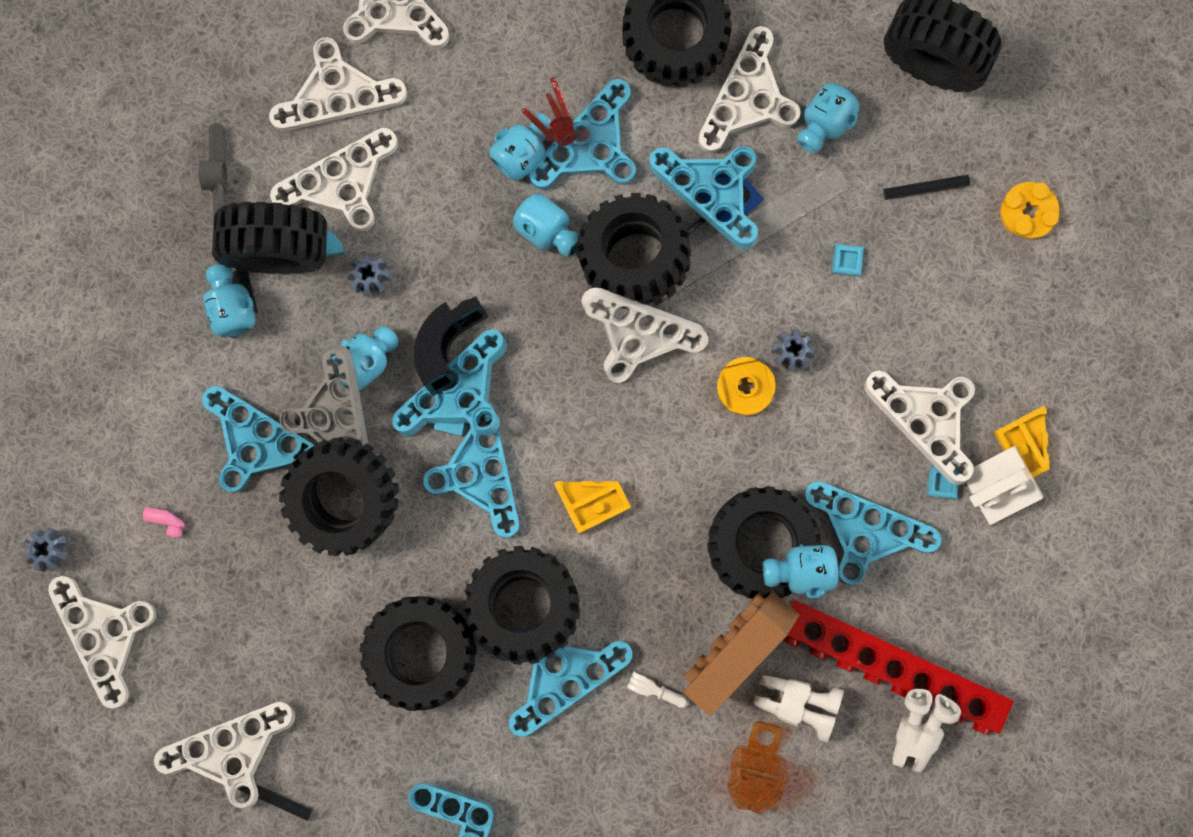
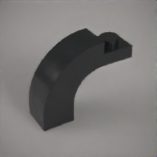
(436, 338)

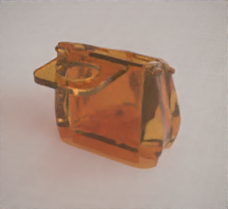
(758, 772)

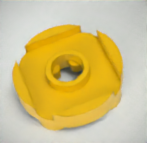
(1023, 225)
(755, 373)

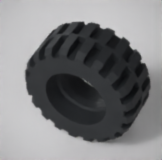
(943, 44)
(676, 64)
(629, 217)
(269, 238)
(731, 518)
(313, 521)
(499, 573)
(377, 653)

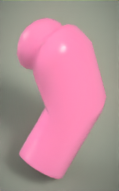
(164, 517)

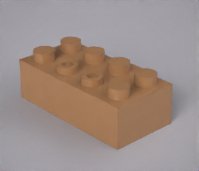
(740, 652)

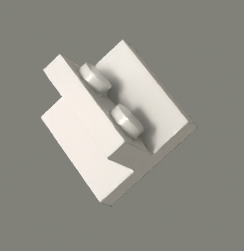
(1003, 486)

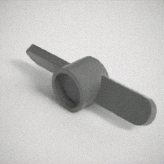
(214, 172)

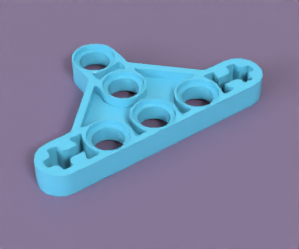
(600, 133)
(723, 197)
(447, 402)
(245, 434)
(482, 485)
(880, 536)
(550, 684)

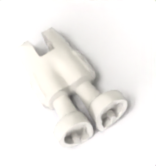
(791, 701)
(919, 738)

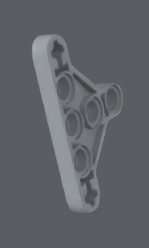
(331, 402)

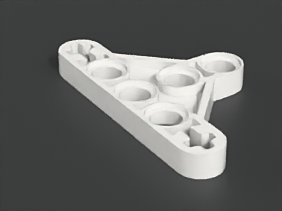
(396, 21)
(754, 84)
(349, 88)
(353, 175)
(650, 337)
(938, 428)
(108, 648)
(243, 746)

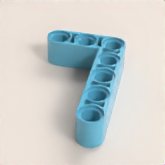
(464, 817)

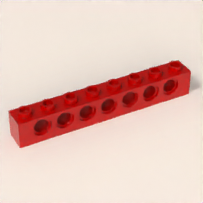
(993, 705)

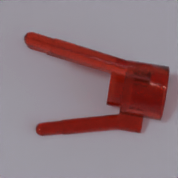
(562, 126)

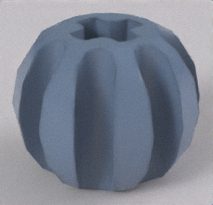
(365, 267)
(789, 358)
(55, 549)

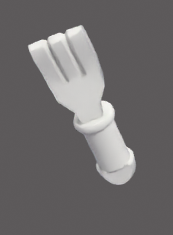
(646, 686)

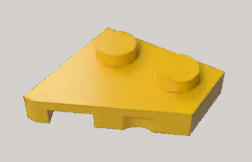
(1030, 439)
(592, 502)

